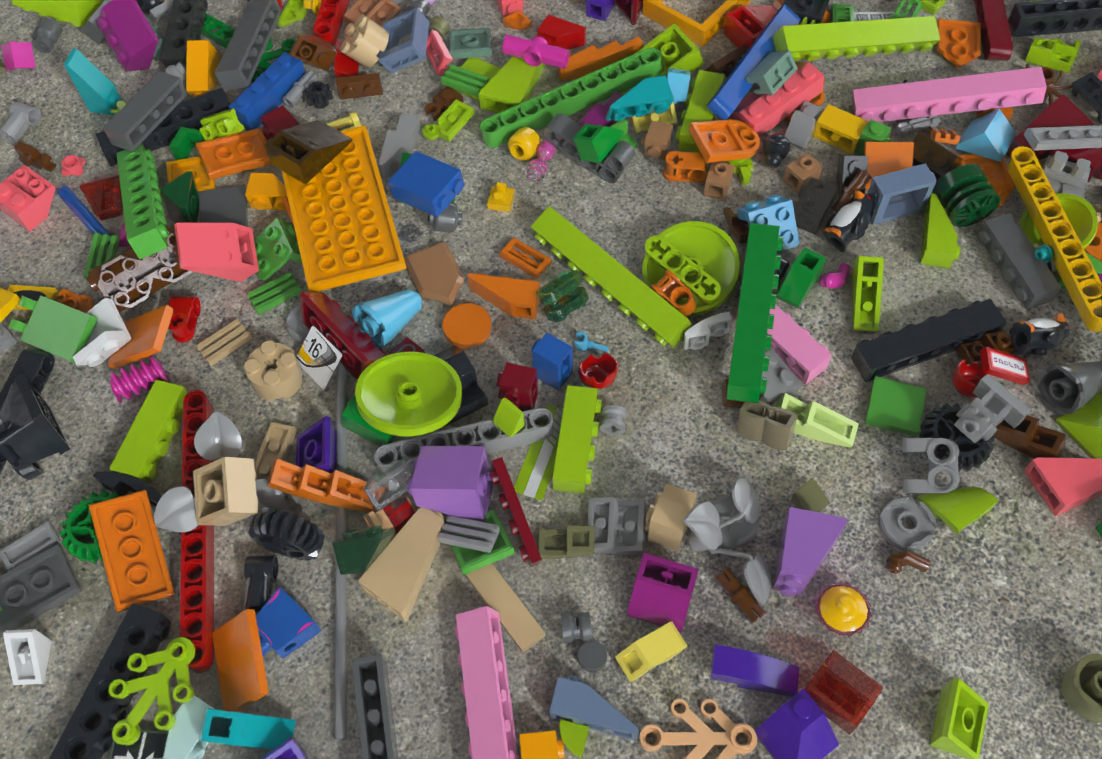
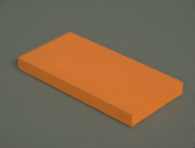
(131, 550)

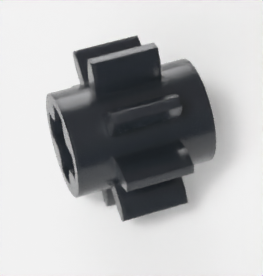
(318, 94)

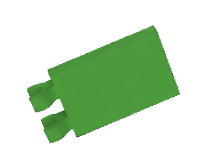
(55, 327)

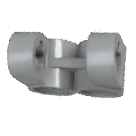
(936, 465)

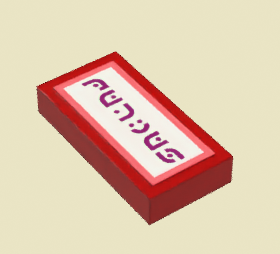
(1005, 366)

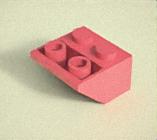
(26, 197)

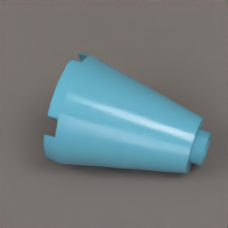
(387, 315)

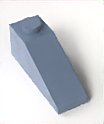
(583, 705)

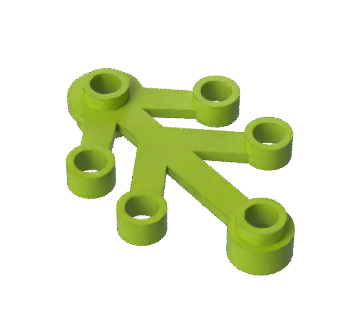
(157, 687)

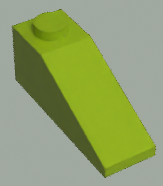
(938, 237)
(866, 293)

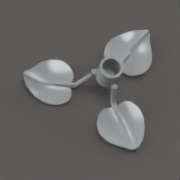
(214, 439)
(707, 535)

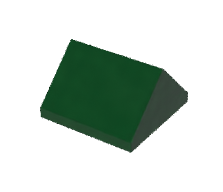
(182, 199)

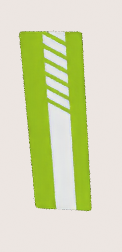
(540, 460)

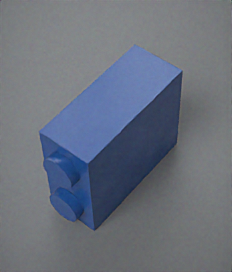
(426, 183)

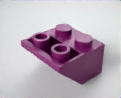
(662, 591)

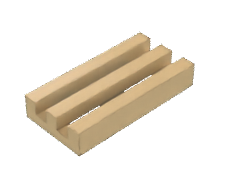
(222, 339)

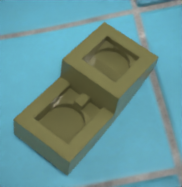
(568, 543)

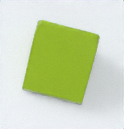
(508, 418)

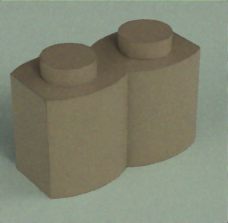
(767, 424)

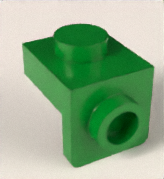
(184, 142)

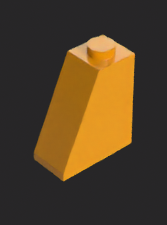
(201, 67)

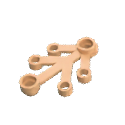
(703, 735)

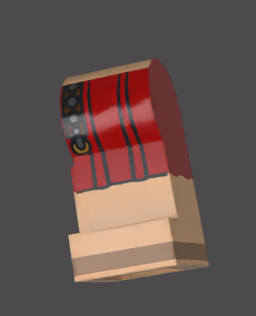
(392, 516)

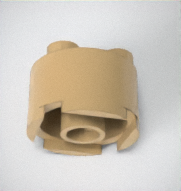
(364, 41)
(274, 371)

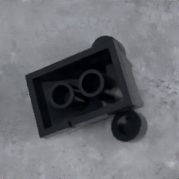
(29, 429)

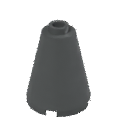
(1069, 385)

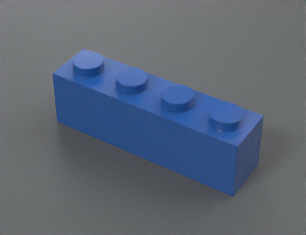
(267, 91)

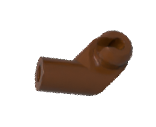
(904, 558)

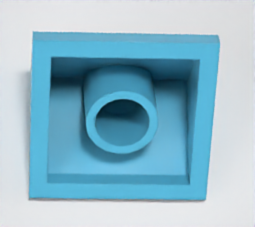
(988, 136)

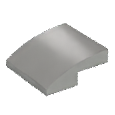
(618, 525)

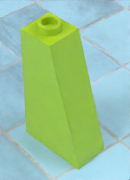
(510, 85)

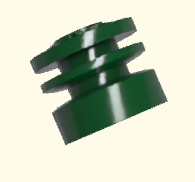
(967, 195)

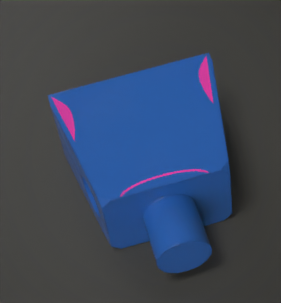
(284, 625)

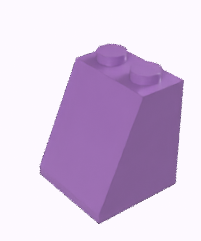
(452, 481)
(803, 547)

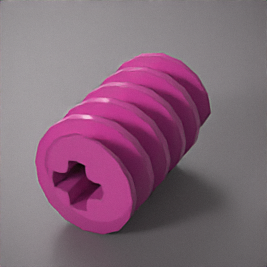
(137, 379)

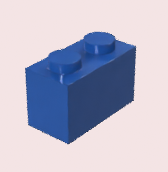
(552, 360)

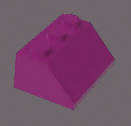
(128, 34)

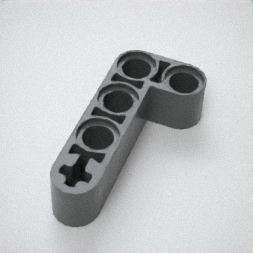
(561, 134)

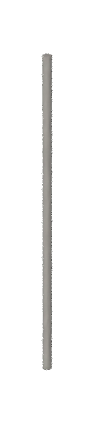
(340, 580)

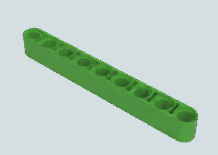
(572, 96)

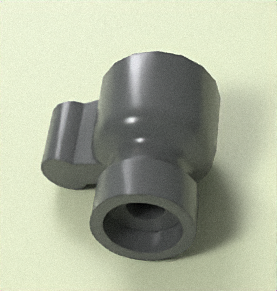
(46, 34)

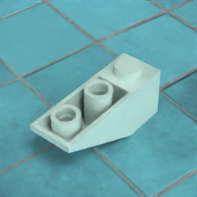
(183, 737)

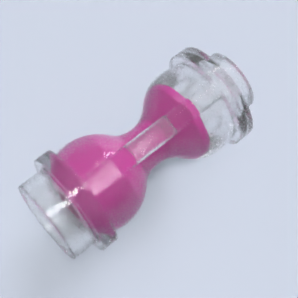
(537, 169)

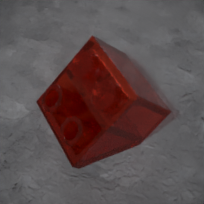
(843, 692)

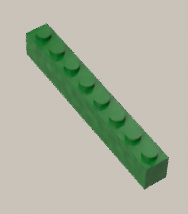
(753, 314)

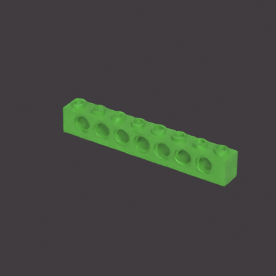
(142, 202)

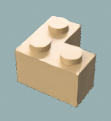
(667, 517)

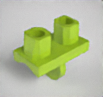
(220, 125)

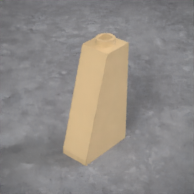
(404, 564)

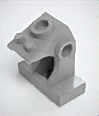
(983, 415)

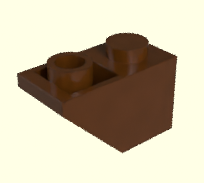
(313, 51)

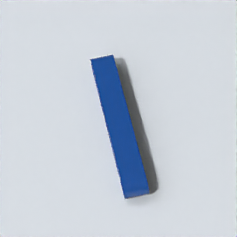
(735, 85)

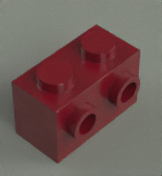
(518, 385)

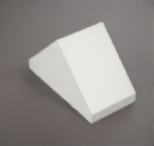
(27, 655)

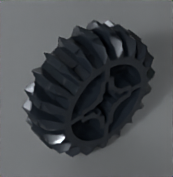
(941, 425)
(286, 534)

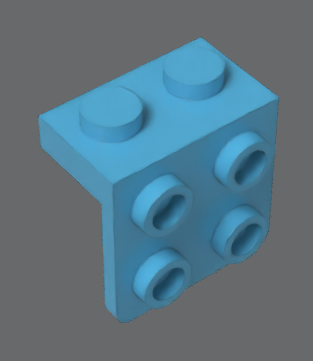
(776, 212)

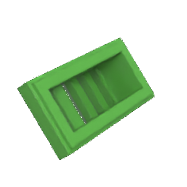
(842, 13)

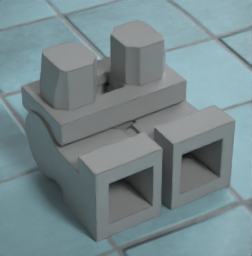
(1065, 175)

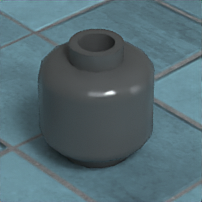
(447, 220)

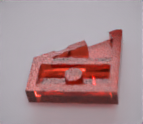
(104, 197)

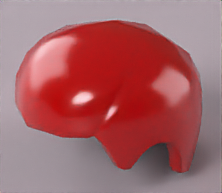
(598, 371)
(967, 377)

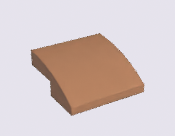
(376, 10)

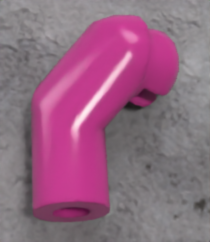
(835, 279)

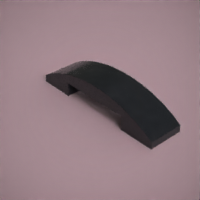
(123, 483)

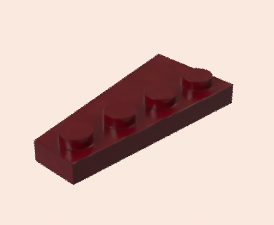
(511, 503)

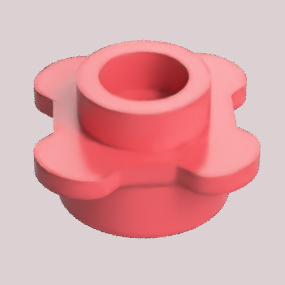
(72, 165)

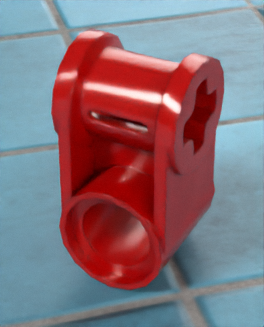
(184, 317)

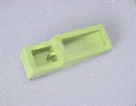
(820, 422)

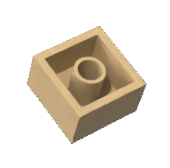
(225, 491)

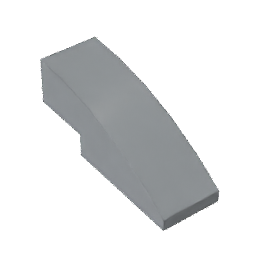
(398, 141)

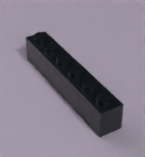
(926, 340)

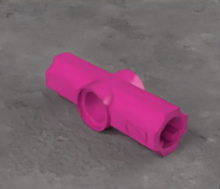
(536, 51)

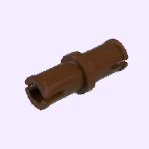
(857, 184)
(740, 595)

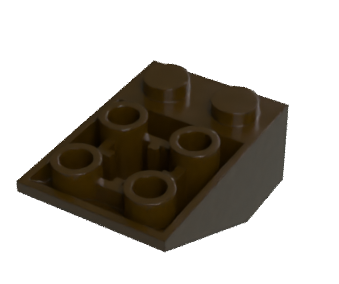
(306, 149)

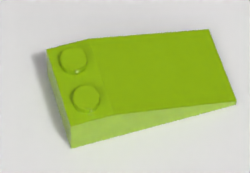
(676, 51)

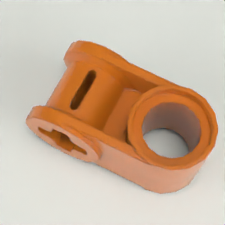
(688, 167)
(672, 291)

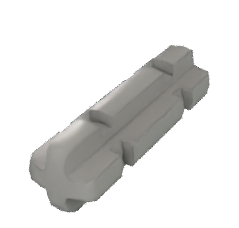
(916, 125)

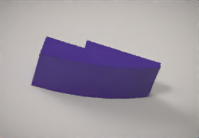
(754, 671)

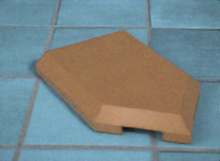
(435, 273)

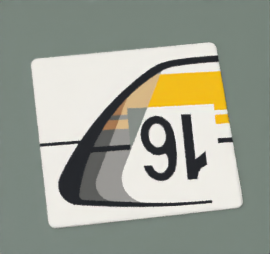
(318, 357)

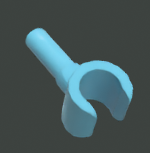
(585, 343)

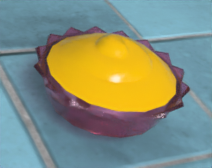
(843, 609)

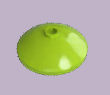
(1080, 214)

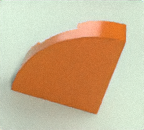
(517, 21)

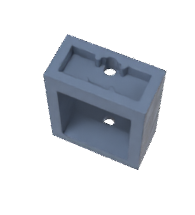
(410, 52)
(914, 179)

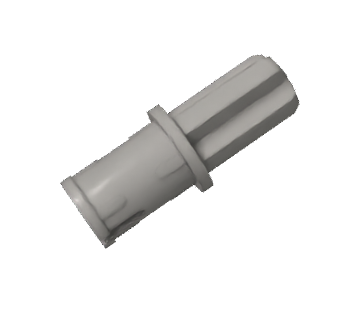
(298, 89)

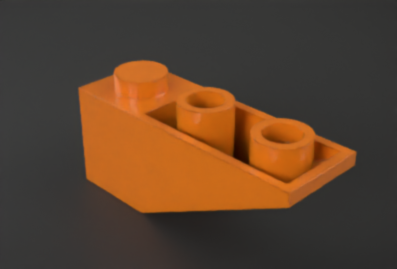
(510, 295)

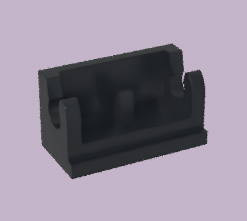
(1091, 90)

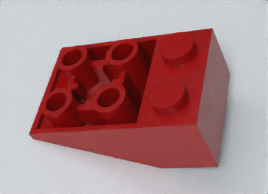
(746, 23)

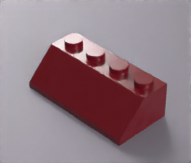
(340, 331)

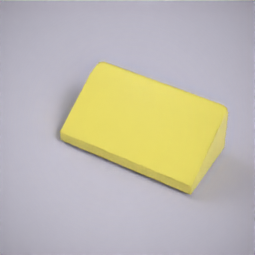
(642, 124)

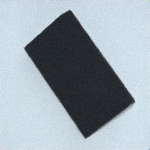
(472, 400)

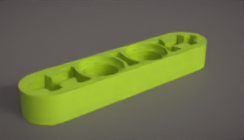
(683, 268)

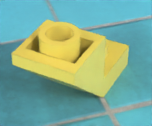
(651, 651)

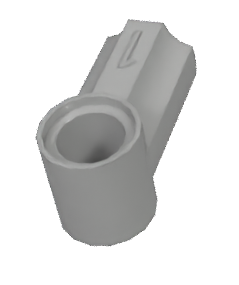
(20, 119)

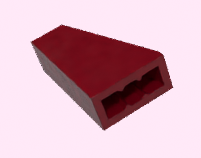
(1059, 114)

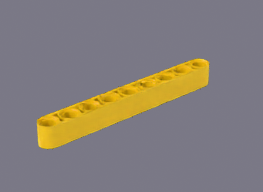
(1052, 221)

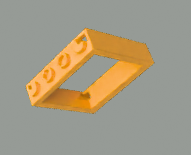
(696, 32)

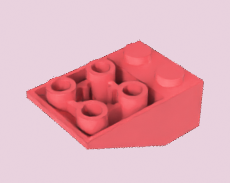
(217, 249)

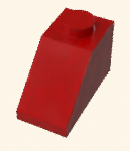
(562, 33)

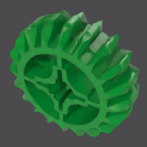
(81, 526)

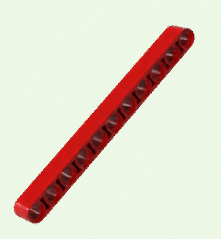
(200, 536)

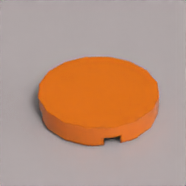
(467, 325)

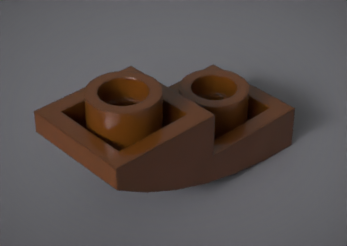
(996, 340)

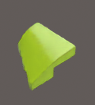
(1053, 53)
(959, 506)

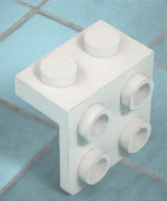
(106, 336)

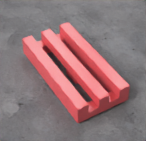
(439, 53)

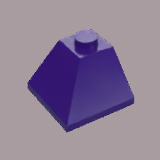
(797, 730)

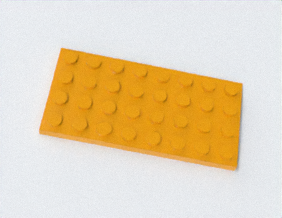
(344, 219)

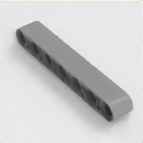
(475, 433)

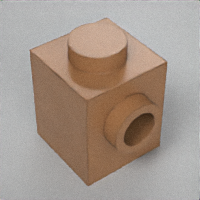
(657, 140)
(801, 171)
(719, 180)

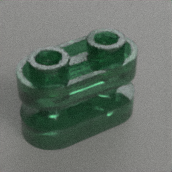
(562, 295)

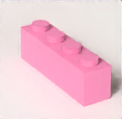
(797, 347)

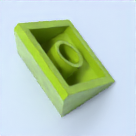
(959, 720)

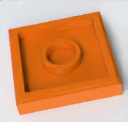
(887, 157)

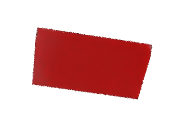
(344, 65)

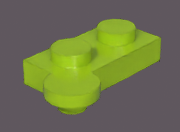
(449, 122)

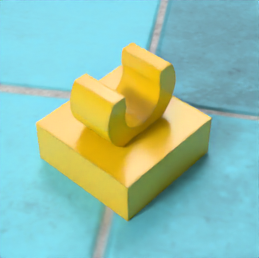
(501, 197)

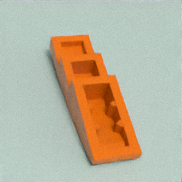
(593, 59)
(320, 486)

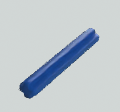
(81, 211)

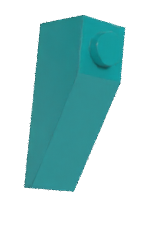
(94, 87)

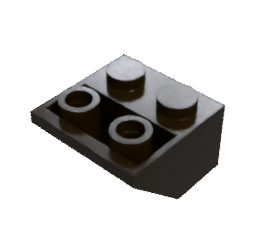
(937, 157)

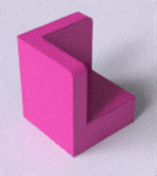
(18, 55)

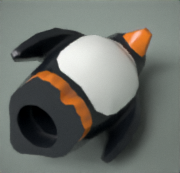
(849, 222)
(1039, 334)

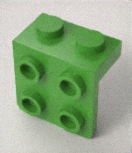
(275, 247)

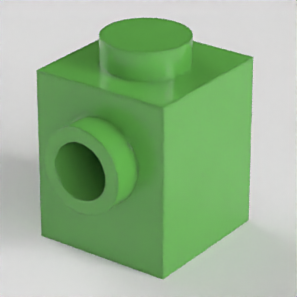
(873, 132)

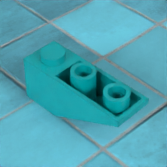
(647, 97)
(245, 729)

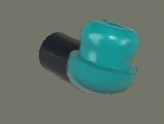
(1045, 253)

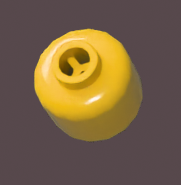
(523, 143)

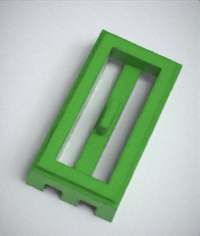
(896, 13)
(466, 77)
(98, 250)
(272, 290)

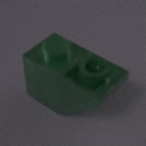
(358, 551)

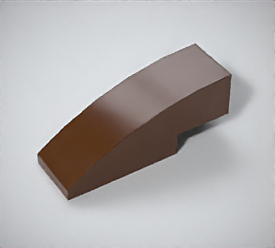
(1031, 438)

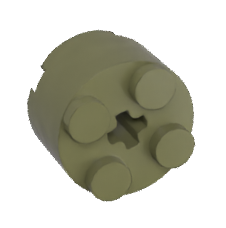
(1083, 687)

